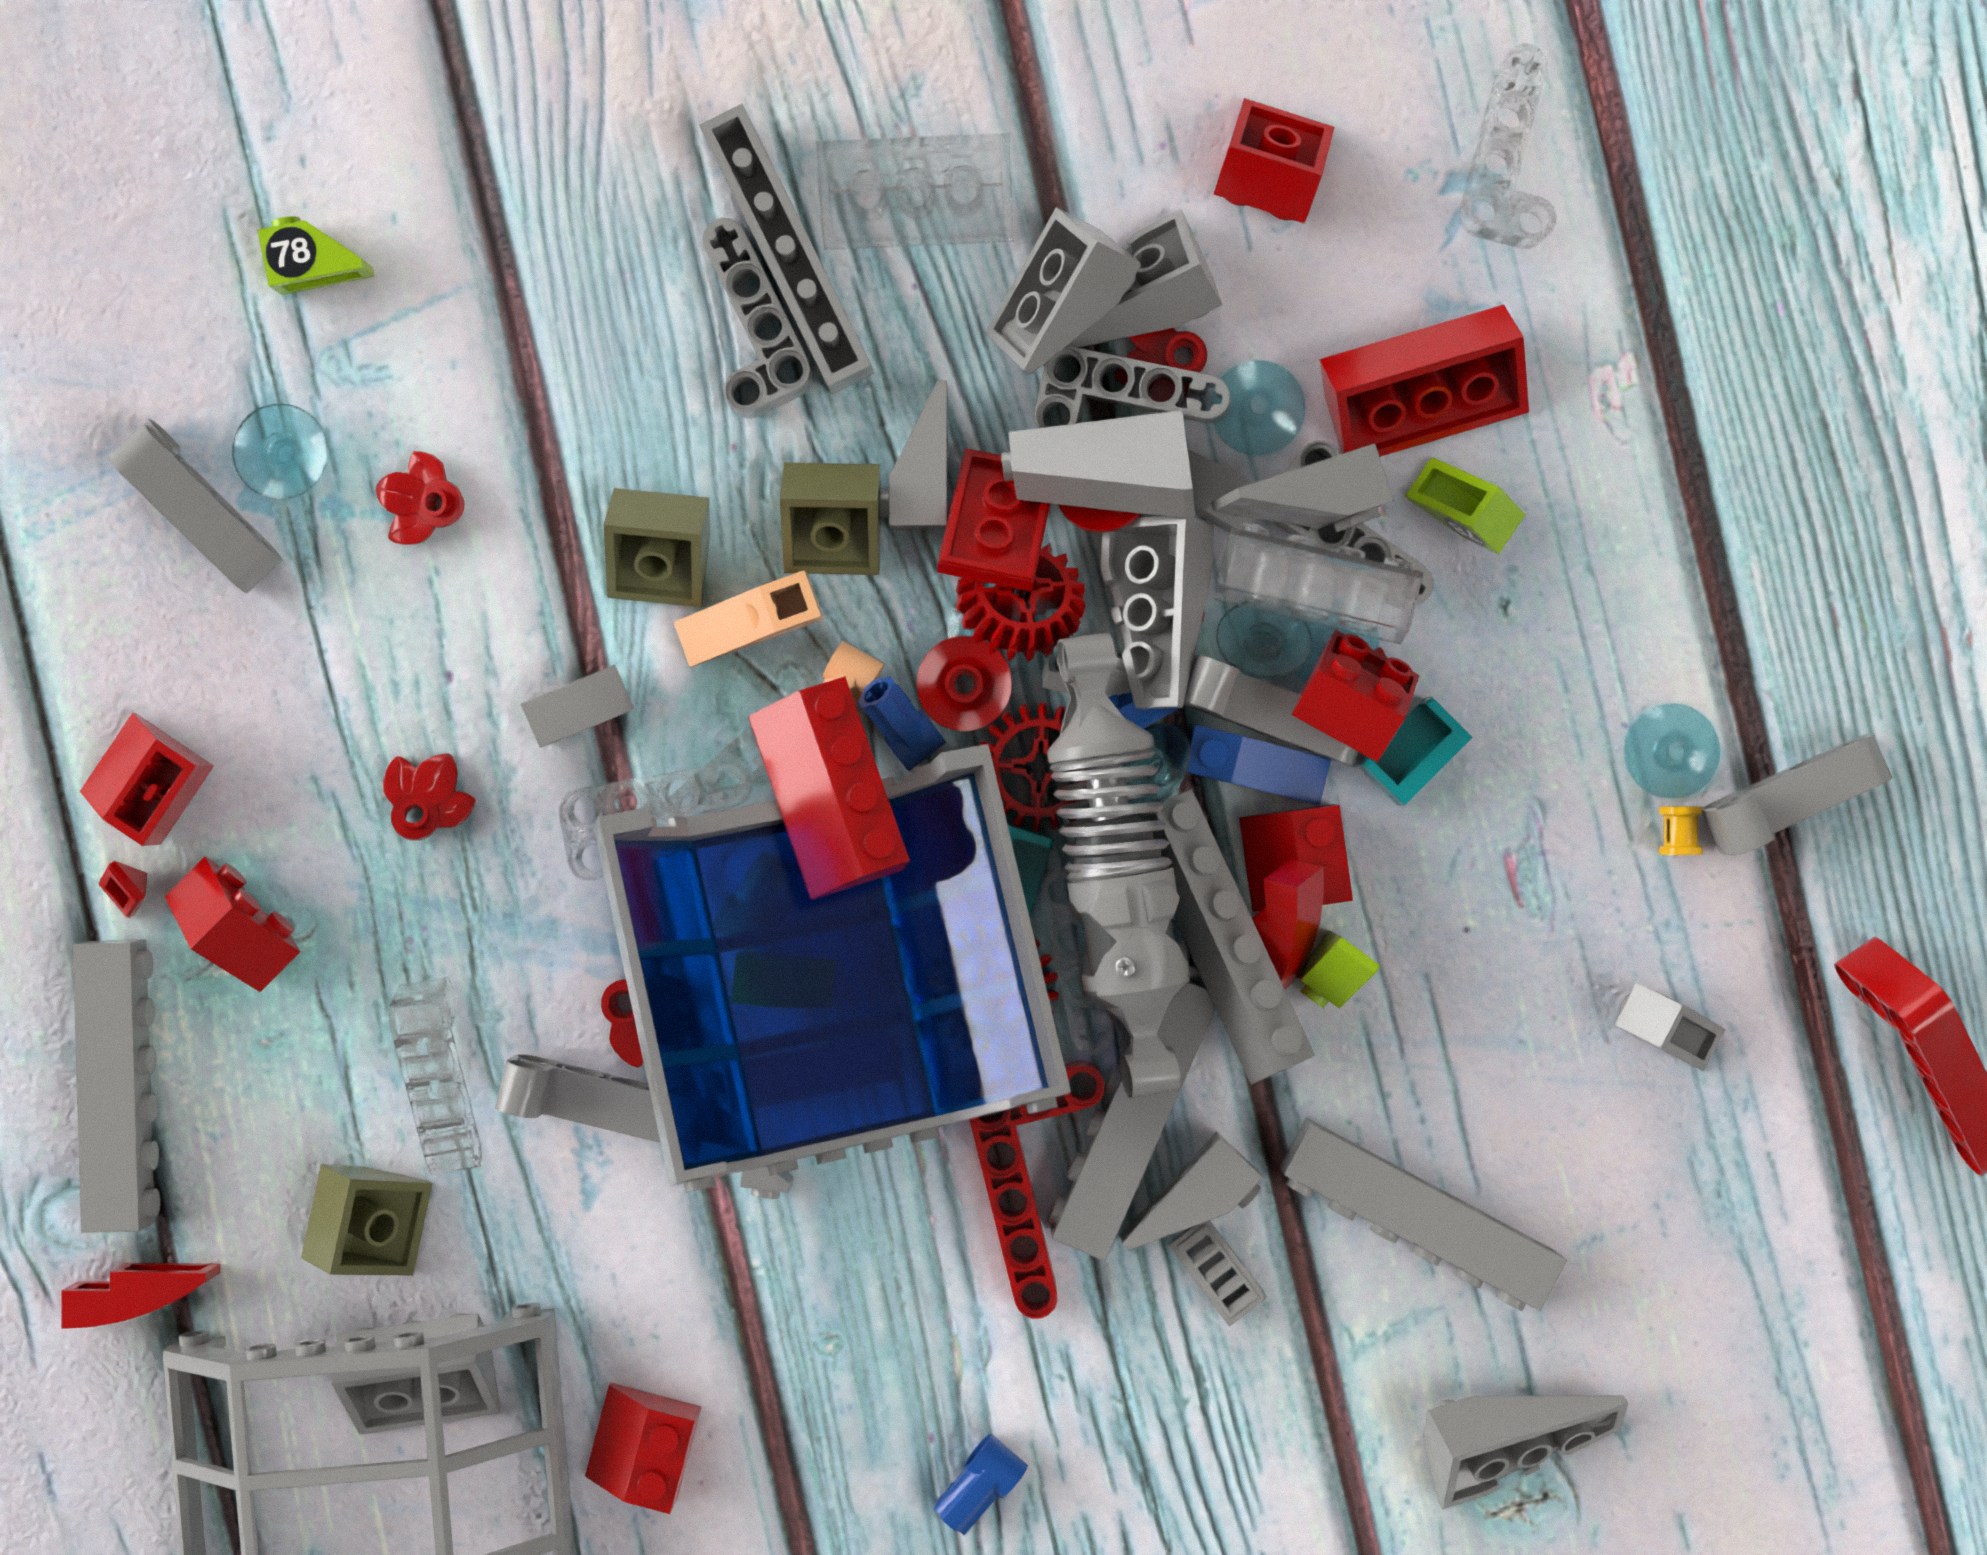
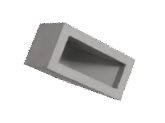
(1669, 1026)

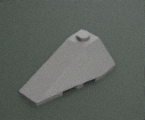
(1167, 288)
(1159, 593)
(1492, 1436)

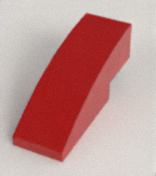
(1291, 916)
(131, 1292)

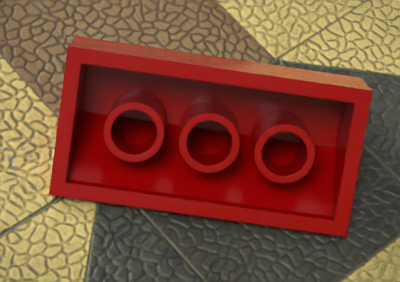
(1427, 383)
(828, 788)

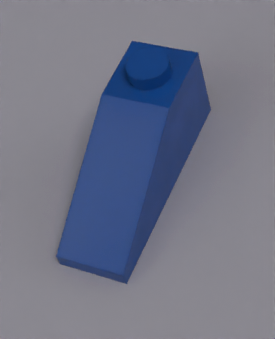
(1257, 764)

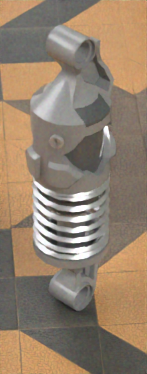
(1118, 877)

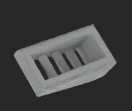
(1245, 1302)

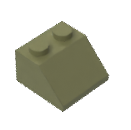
(831, 518)
(656, 547)
(365, 1221)

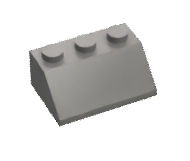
(394, 1396)

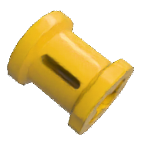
(1680, 830)

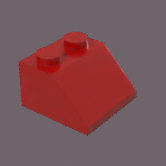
(1274, 161)
(1302, 835)
(642, 1447)

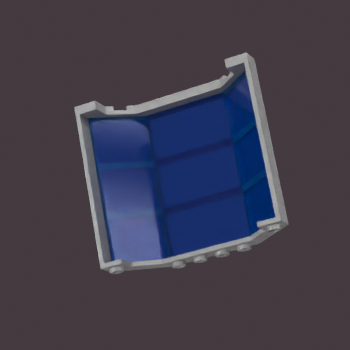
(833, 1017)

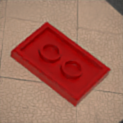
(988, 529)

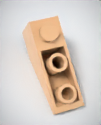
(749, 618)

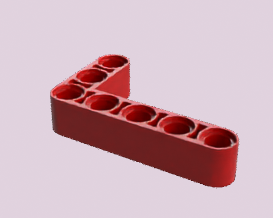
(1932, 1038)
(1016, 1176)

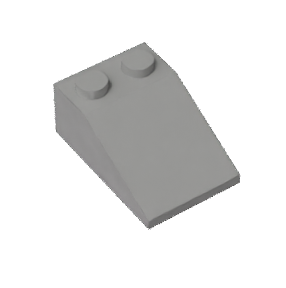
(1061, 290)
(1327, 492)

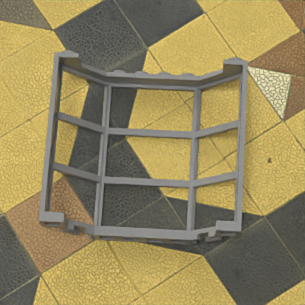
(204, 1356)

